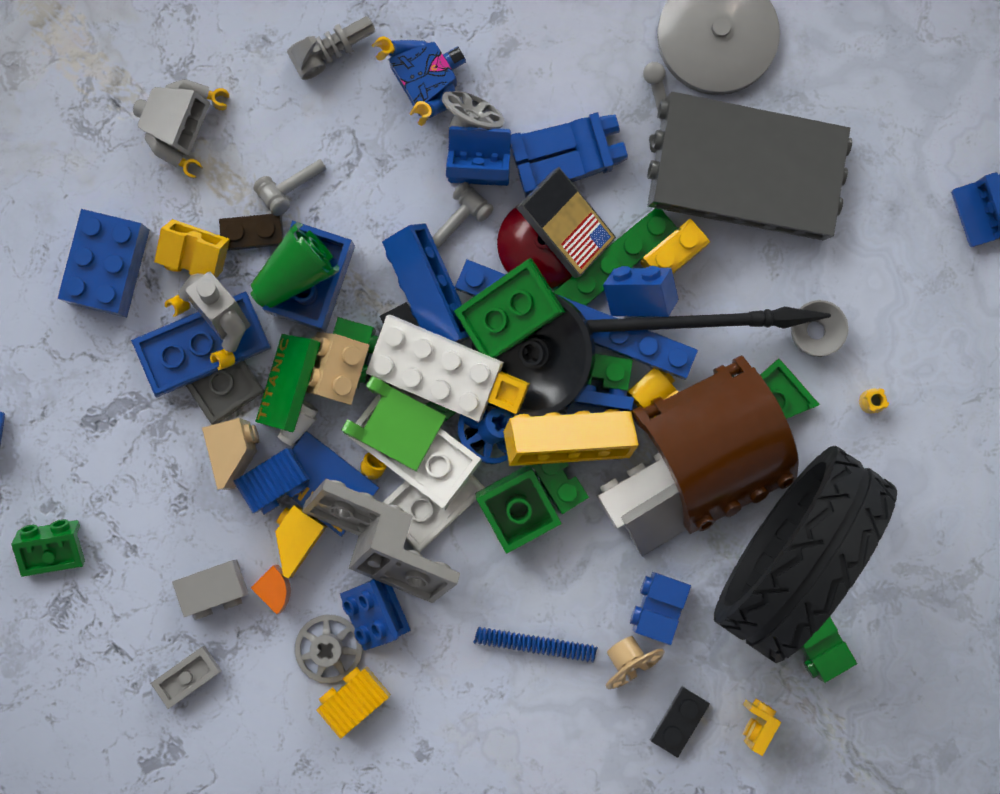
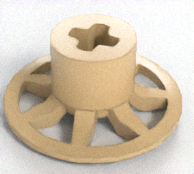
(627, 658)

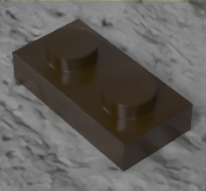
(252, 231)

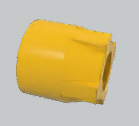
(866, 404)

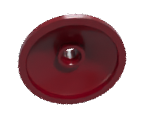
(519, 242)

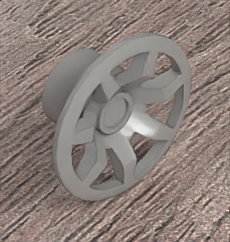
(469, 116)
(326, 649)

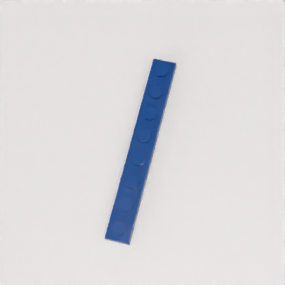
(637, 345)

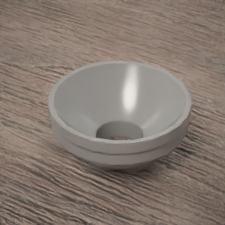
(834, 330)

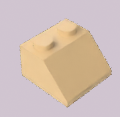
(230, 450)

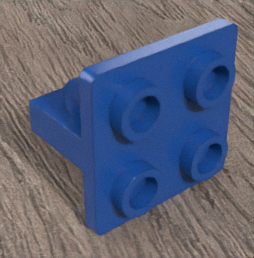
(478, 156)
(979, 209)
(374, 614)

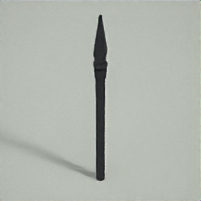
(781, 317)

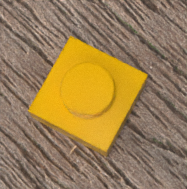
(508, 392)

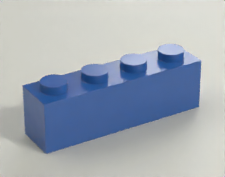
(425, 281)

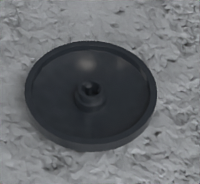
(554, 362)

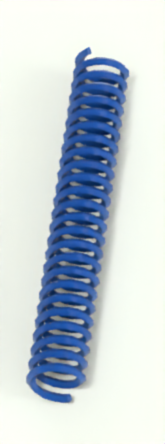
(532, 642)

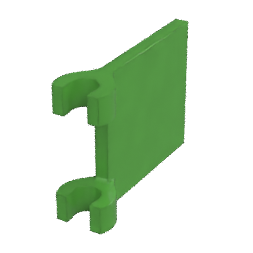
(397, 426)

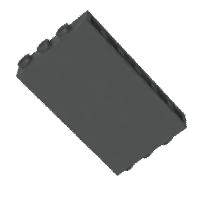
(748, 166)

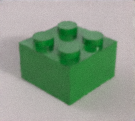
(517, 508)

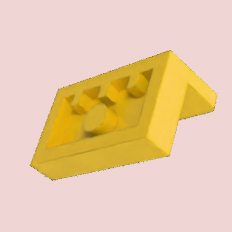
(762, 730)

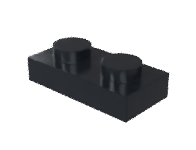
(679, 721)

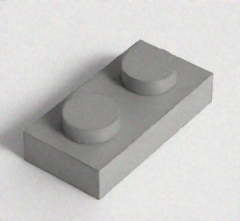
(186, 677)

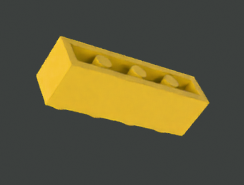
(570, 437)

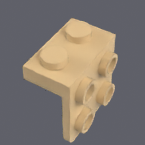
(337, 367)

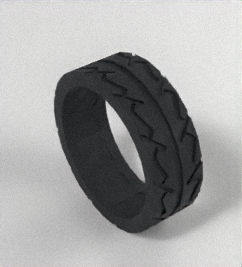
(806, 554)

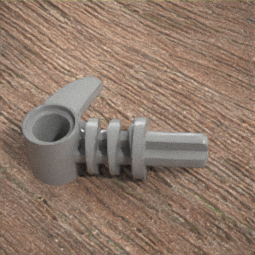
(311, 52)

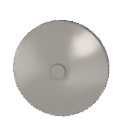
(718, 43)

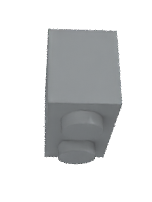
(210, 588)

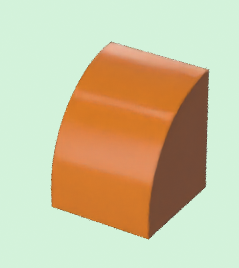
(273, 589)

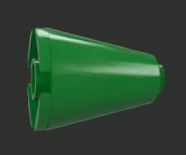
(292, 268)

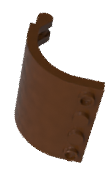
(722, 443)

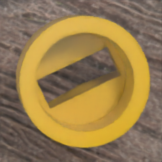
(368, 469)

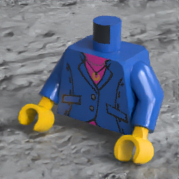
(422, 72)

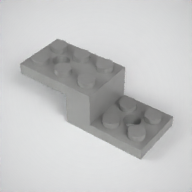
(380, 541)

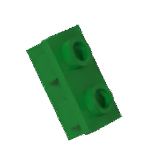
(48, 547)

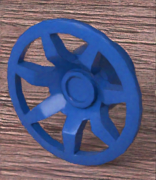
(489, 430)

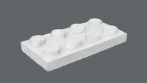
(434, 367)
(443, 469)

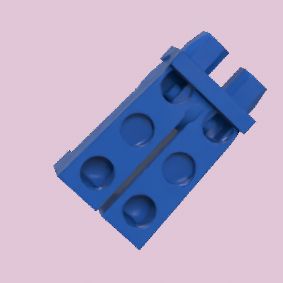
(575, 147)

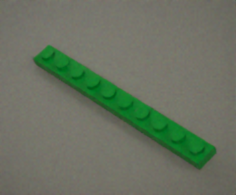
(625, 251)

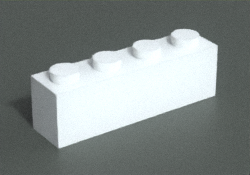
(636, 489)

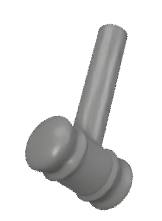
(654, 74)
(275, 196)
(471, 203)

